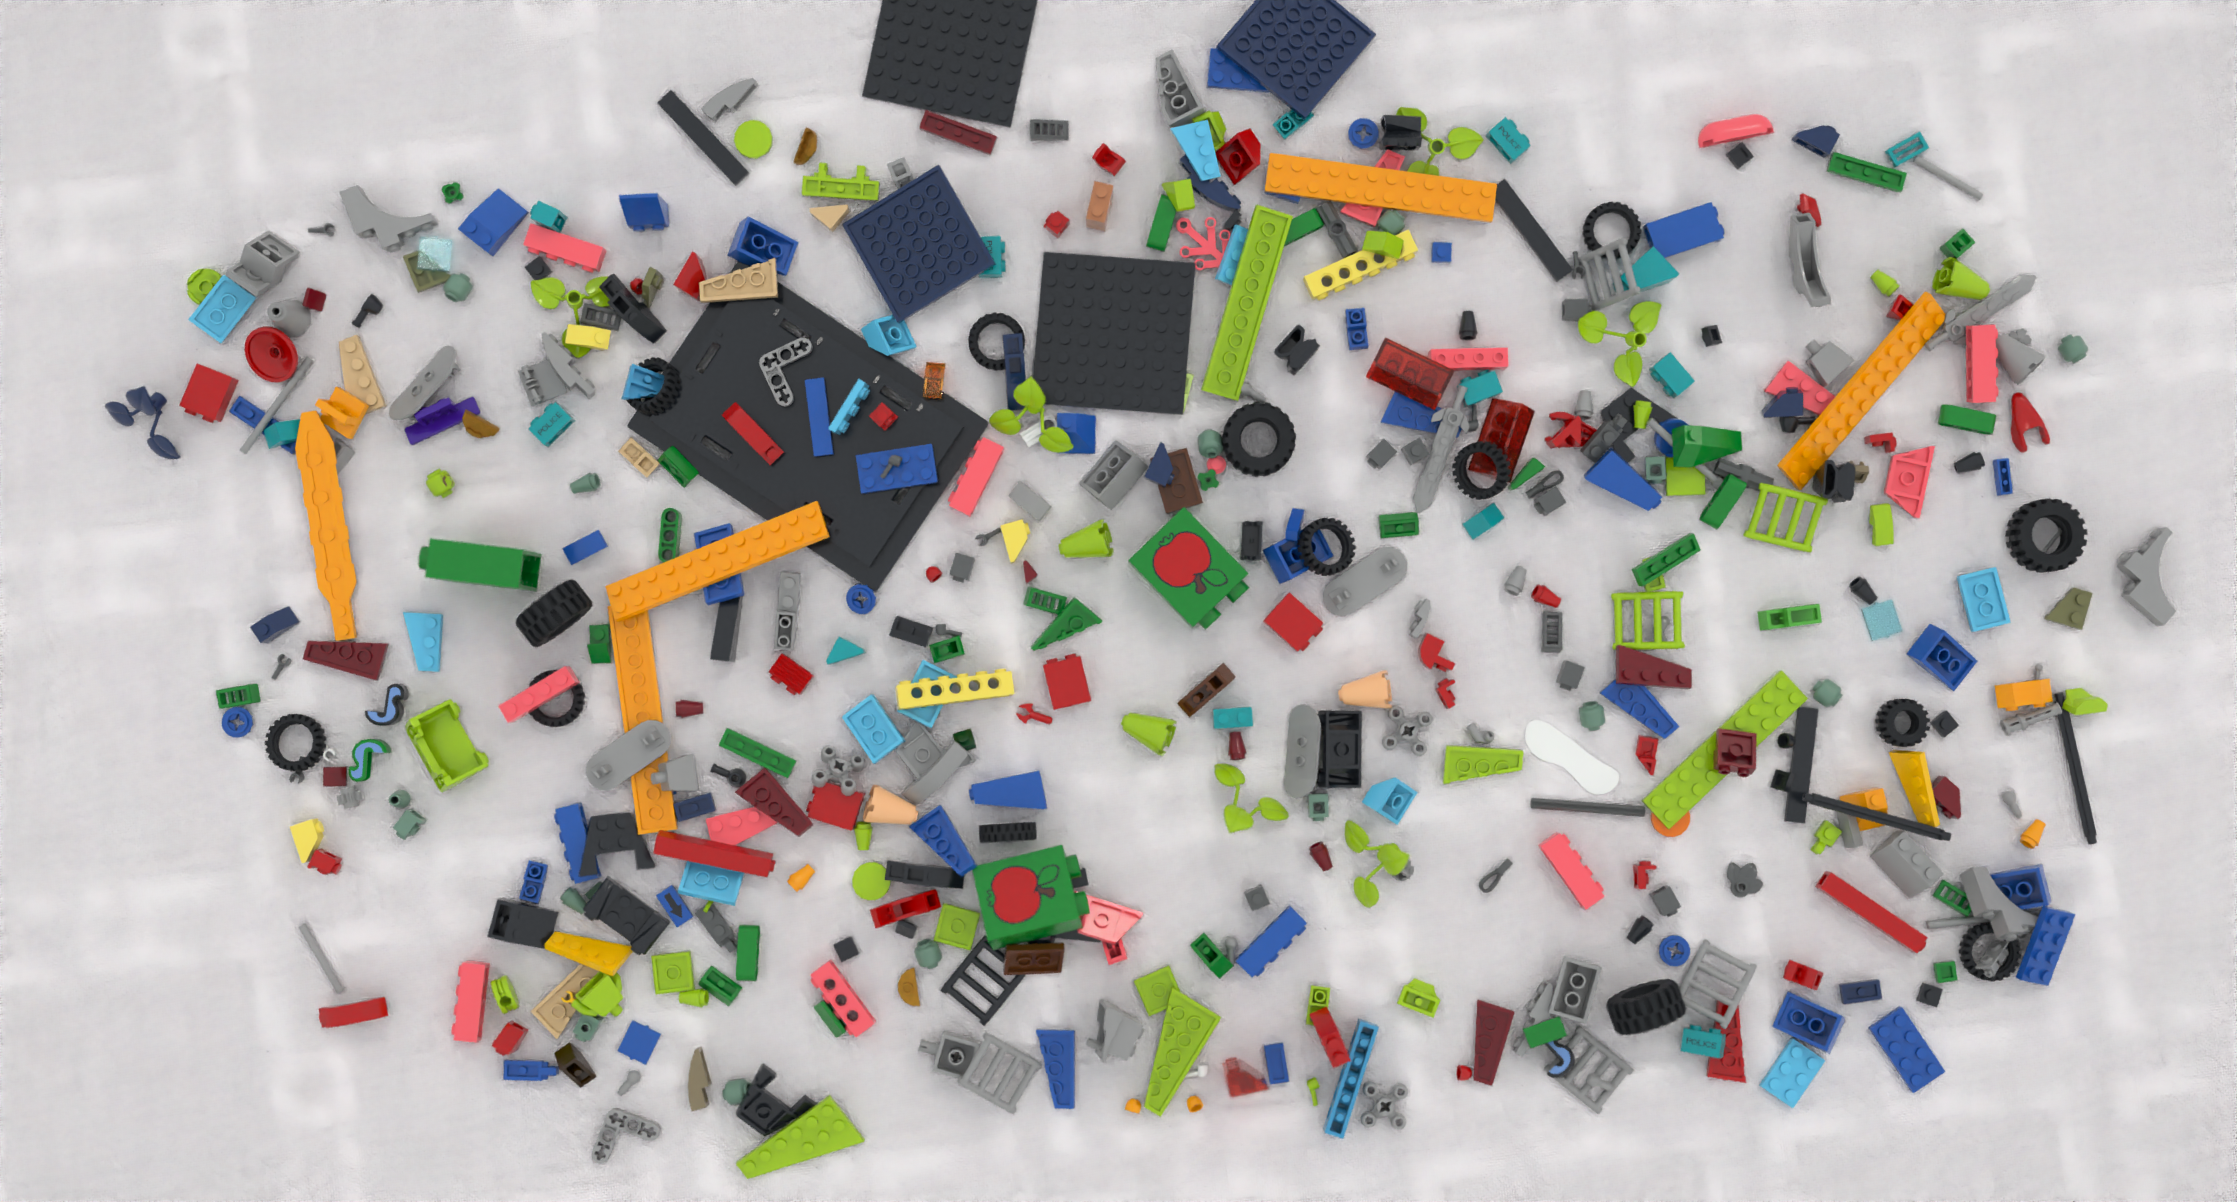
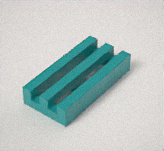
(1892, 157)

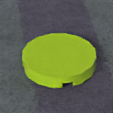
(753, 139)
(201, 283)
(870, 881)

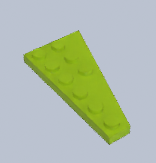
(1181, 1039)
(811, 1135)

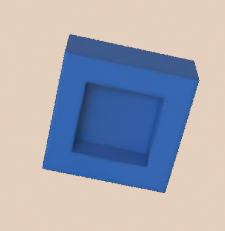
(1441, 252)

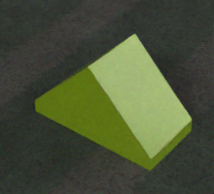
(1180, 194)
(1383, 243)

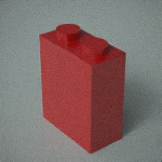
(208, 393)
(1293, 622)
(1066, 681)
(835, 808)
(1330, 1037)

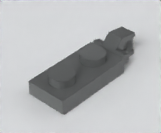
(1603, 438)
(717, 927)

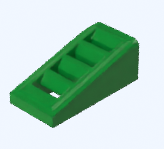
(1531, 468)
(1029, 595)
(250, 694)
(1965, 912)

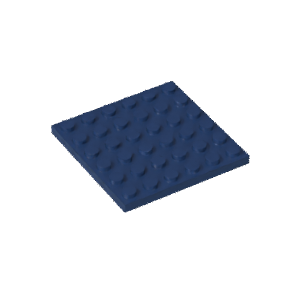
(1296, 48)
(919, 244)

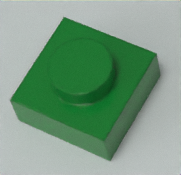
(1945, 971)

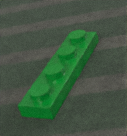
(1866, 172)
(1666, 559)
(757, 753)

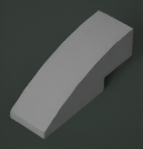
(729, 98)

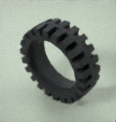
(1617, 208)
(977, 329)
(667, 391)
(1461, 472)
(1345, 540)
(572, 714)
(274, 737)
(1007, 832)
(1967, 958)

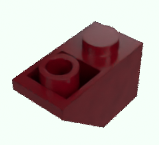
(1947, 797)

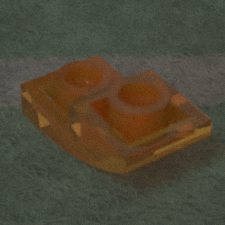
(934, 380)

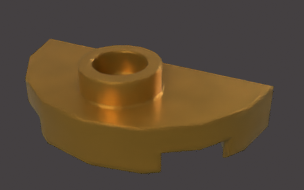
(806, 147)
(478, 426)
(908, 988)

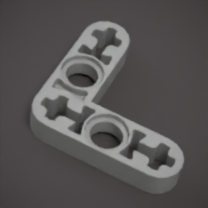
(776, 368)
(615, 1128)

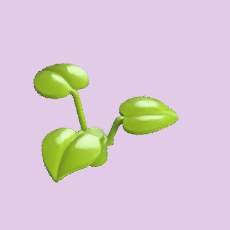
(1462, 142)
(551, 290)
(1645, 319)
(1032, 397)
(1237, 818)
(1389, 854)

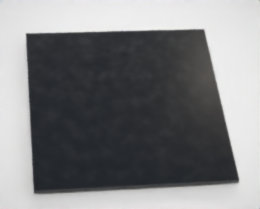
(951, 56)
(1114, 332)

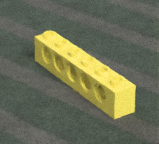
(1319, 291)
(907, 701)

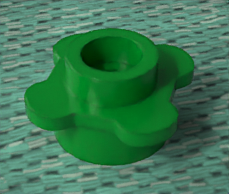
(447, 189)
(1204, 484)

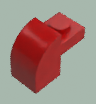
(1428, 653)
(1802, 975)

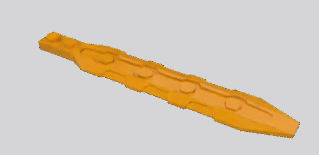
(326, 519)

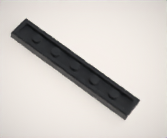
(703, 137)
(1531, 231)
(1801, 763)

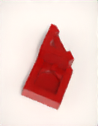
(1646, 752)

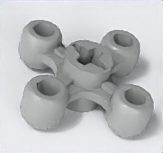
(1412, 738)
(838, 770)
(1378, 1110)

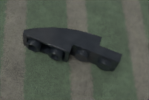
(632, 311)
(923, 875)

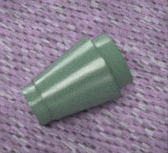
(587, 483)
(403, 799)
(573, 900)

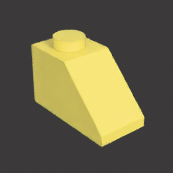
(587, 337)
(1015, 538)
(307, 838)

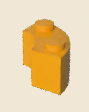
(2023, 693)

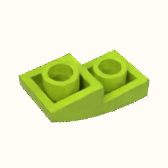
(1882, 524)
(1317, 1000)

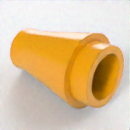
(2032, 835)
(800, 878)

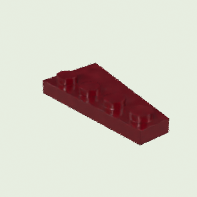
(351, 657)
(1646, 670)
(771, 799)
(1491, 1035)

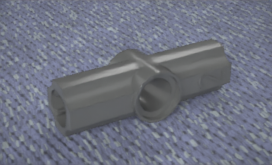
(1331, 219)
(1743, 472)

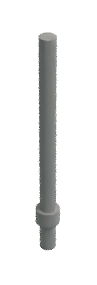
(298, 375)
(1715, 480)
(1967, 920)

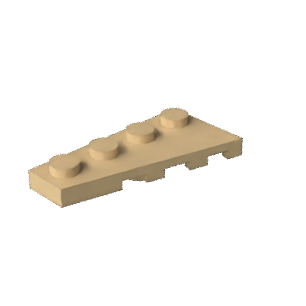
(749, 283)
(358, 374)
(552, 1010)

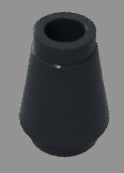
(1468, 326)
(1969, 463)
(1863, 590)
(1640, 929)

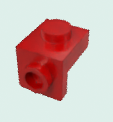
(1108, 159)

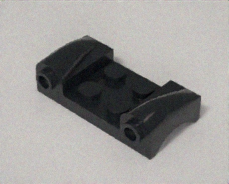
(1341, 749)
(626, 915)

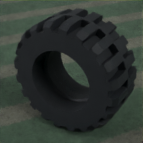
(1258, 413)
(2070, 539)
(553, 613)
(1646, 1007)

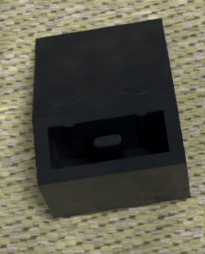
(522, 923)

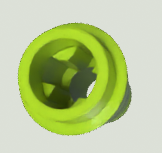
(1885, 283)
(1642, 412)
(863, 834)
(695, 997)

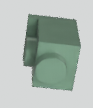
(1658, 461)
(1322, 799)
(408, 824)
(593, 1024)

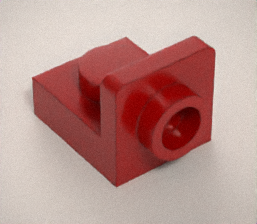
(1878, 439)
(1446, 696)
(1640, 876)

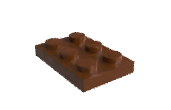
(1184, 487)
(1033, 958)

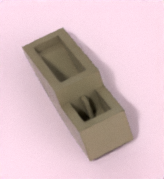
(698, 1080)

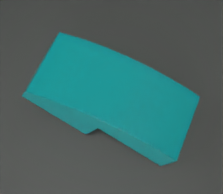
(1290, 123)

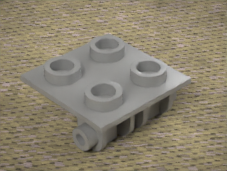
(541, 382)

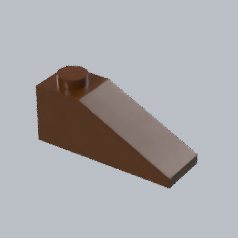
(1206, 690)

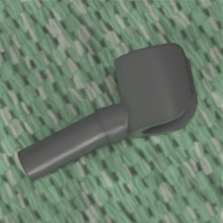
(322, 230)
(1577, 268)
(1474, 423)
(893, 460)
(988, 536)
(941, 630)
(281, 665)
(298, 773)

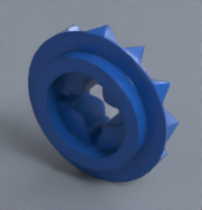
(1371, 129)
(857, 605)
(231, 728)
(1682, 946)

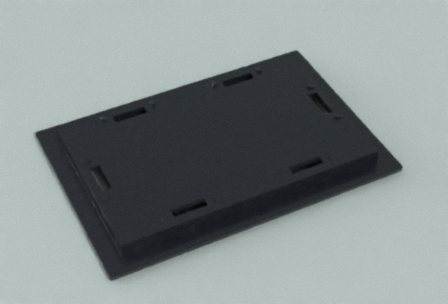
(866, 528)

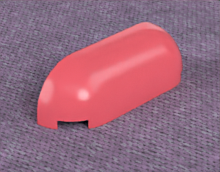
(1734, 130)

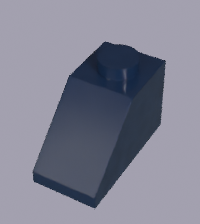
(1818, 139)
(1785, 404)
(1160, 468)
(274, 625)

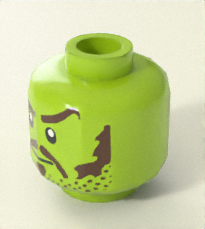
(440, 483)

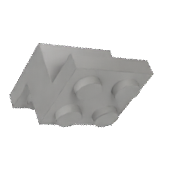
(262, 263)

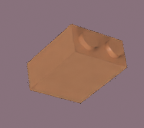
(1099, 206)

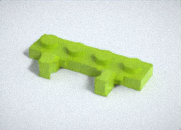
(825, 186)

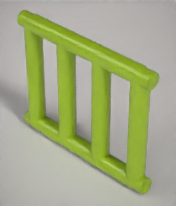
(1769, 536)
(1656, 596)

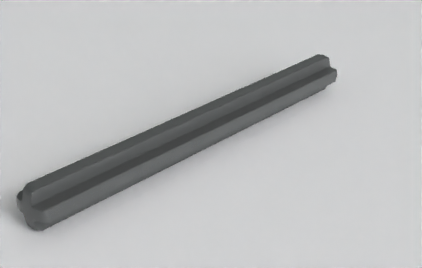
(1588, 807)

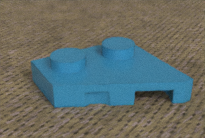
(642, 383)

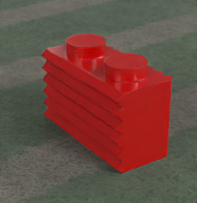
(791, 674)

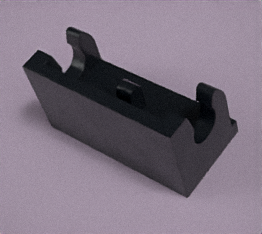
(1251, 540)
(911, 631)

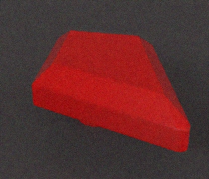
(1809, 205)

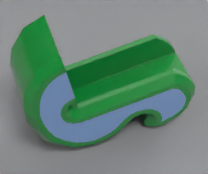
(363, 758)

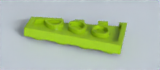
(1472, 762)

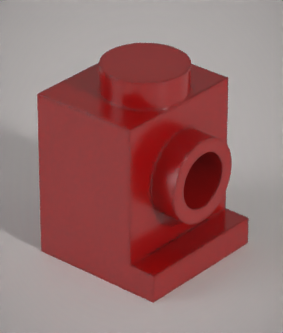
(1056, 223)
(883, 416)
(325, 862)

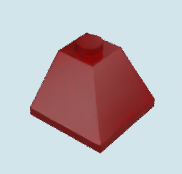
(1240, 155)
(690, 276)

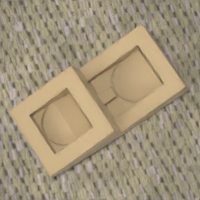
(639, 457)

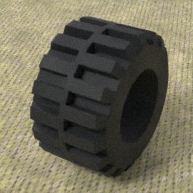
(1917, 727)

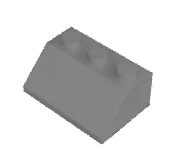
(1113, 475)
(1906, 864)
(1575, 989)

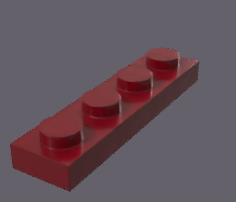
(958, 132)

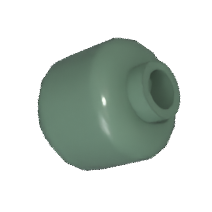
(1391, 222)
(457, 287)
(2073, 348)
(1210, 443)
(1827, 693)
(1592, 715)
(928, 953)
(735, 1091)

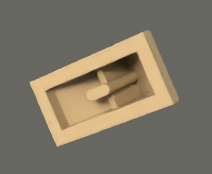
(831, 215)

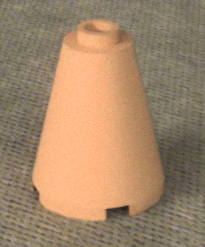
(1368, 691)
(888, 808)

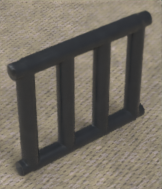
(960, 973)

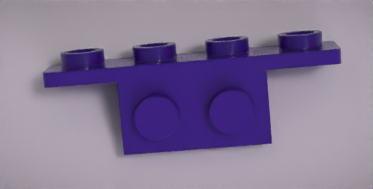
(439, 418)

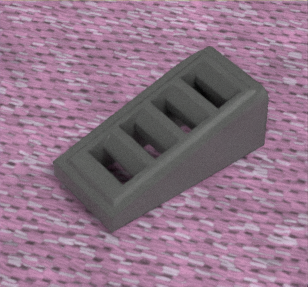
(1041, 137)
(592, 322)
(1548, 647)

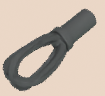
(1539, 487)
(1499, 871)

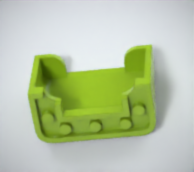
(445, 745)

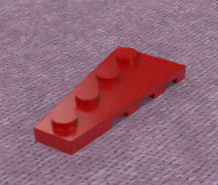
(1732, 1063)

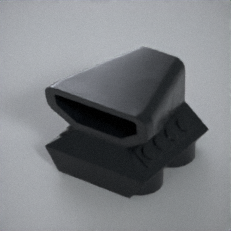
(1401, 132)
(1296, 350)
(1835, 481)

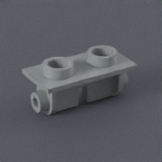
(1994, 954)

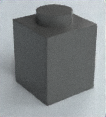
(1574, 309)
(1415, 451)
(1380, 455)
(1549, 501)
(962, 567)
(1569, 675)
(1256, 897)
(1665, 901)

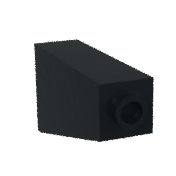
(727, 630)

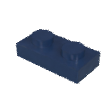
(694, 807)
(1860, 991)

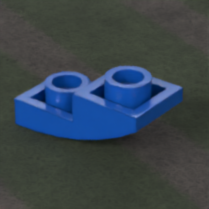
(1356, 328)
(585, 547)
(533, 882)

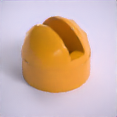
(1194, 1104)
(1133, 1105)

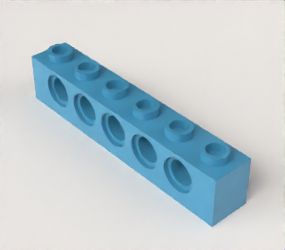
(1350, 1079)

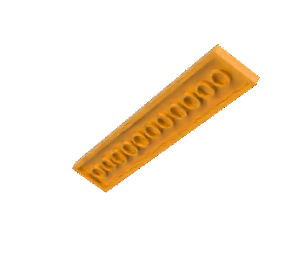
(1380, 187)
(1862, 391)
(717, 561)
(641, 703)

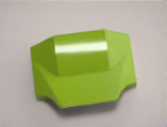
(1216, 126)
(2081, 702)
(1419, 997)

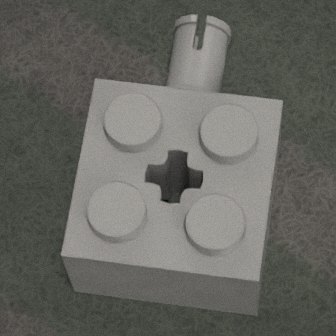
(949, 1045)

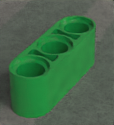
(1162, 224)
(1303, 226)
(1967, 419)
(1723, 501)
(666, 526)
(747, 953)

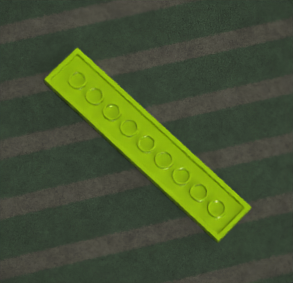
(1246, 302)
(1696, 776)

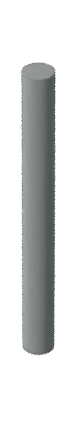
(1948, 177)
(321, 958)

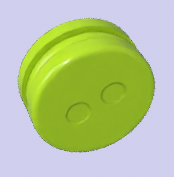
(504, 994)

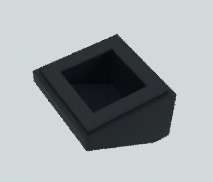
(906, 928)

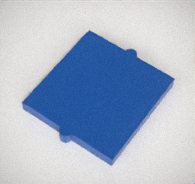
(639, 1042)

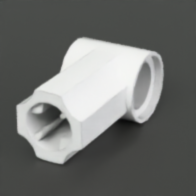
(1032, 434)

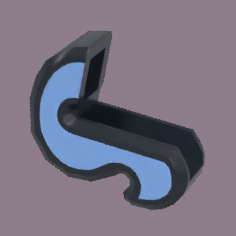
(393, 707)
(1566, 1058)

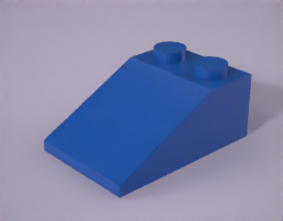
(645, 211)
(493, 221)
(760, 243)
(1285, 556)
(1942, 656)
(2024, 886)
(1809, 1022)

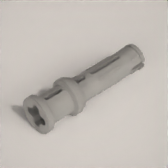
(2020, 719)

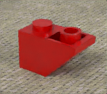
(509, 1038)

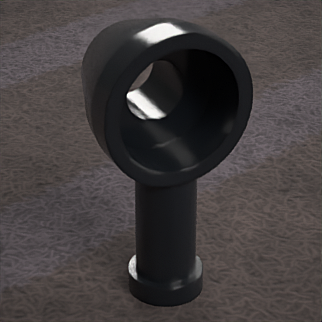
(371, 305)
(1790, 423)
(729, 774)

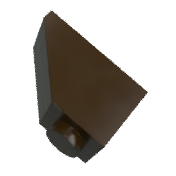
(574, 1065)

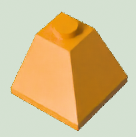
(1870, 799)

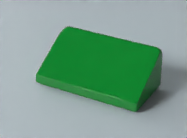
(678, 466)
(1399, 525)
(720, 986)
(826, 1013)
(1544, 1032)

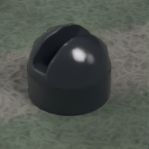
(1786, 740)

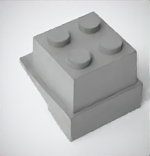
(1116, 1032)

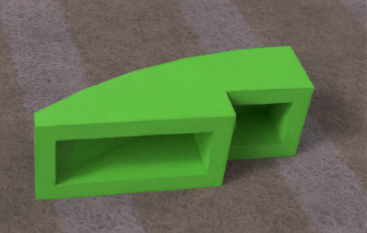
(1789, 617)

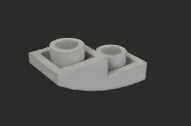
(1030, 501)
(1422, 612)

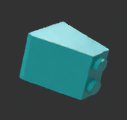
(1650, 271)

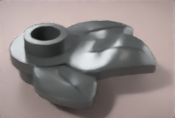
(1744, 876)

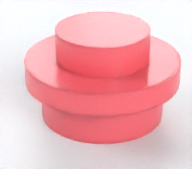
(1217, 464)

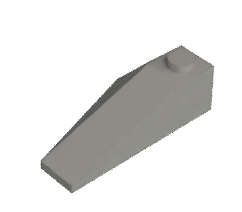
(1177, 95)

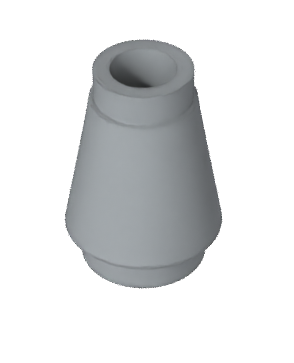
(1584, 405)
(1515, 582)

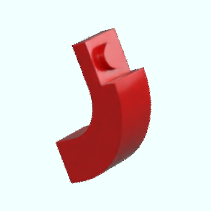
(752, 433)
(905, 908)
(353, 1013)

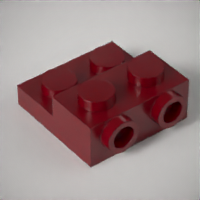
(1735, 752)

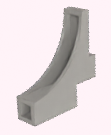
(389, 228)
(1804, 255)
(2143, 568)
(1991, 904)

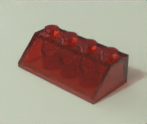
(1410, 373)
(1507, 428)
(1242, 1078)

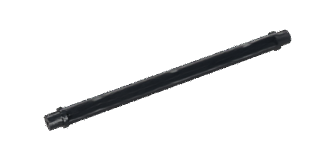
(2076, 772)
(1876, 816)

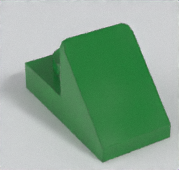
(1957, 244)
(600, 644)
(947, 649)

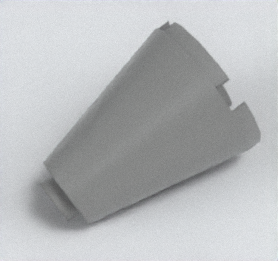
(290, 317)
(2017, 357)

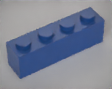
(573, 835)
(1271, 941)

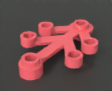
(1208, 247)

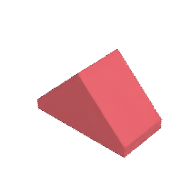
(1114, 953)

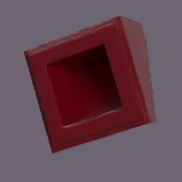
(314, 299)
(1030, 573)
(334, 776)

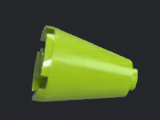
(1959, 281)
(1088, 542)
(1150, 730)

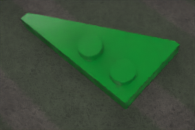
(1071, 619)

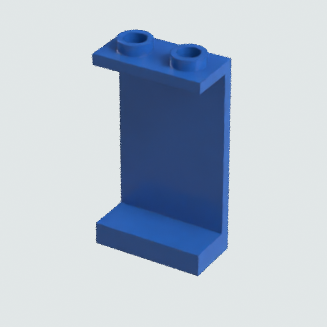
(1684, 230)

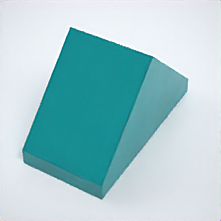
(281, 433)
(1483, 521)
(843, 650)

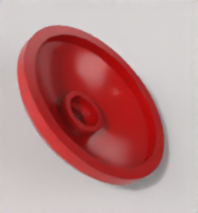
(271, 354)

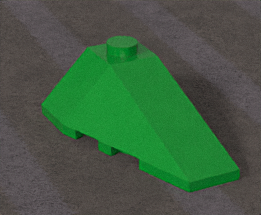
(1703, 444)

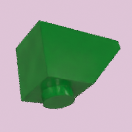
(1211, 955)

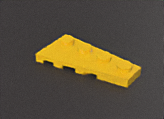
(1916, 781)
(594, 953)

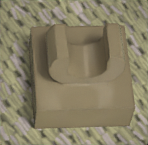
(1861, 472)

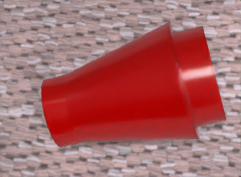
(1545, 596)

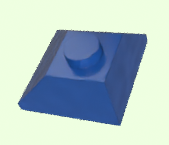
(1081, 431)

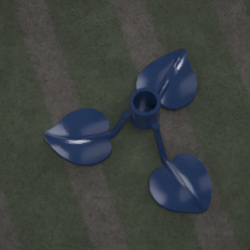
(149, 405)

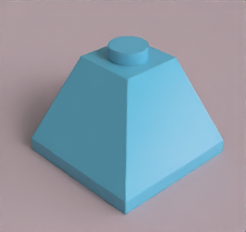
(888, 336)
(1390, 799)

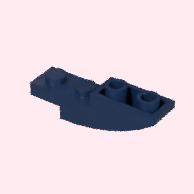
(1213, 192)
(1014, 367)

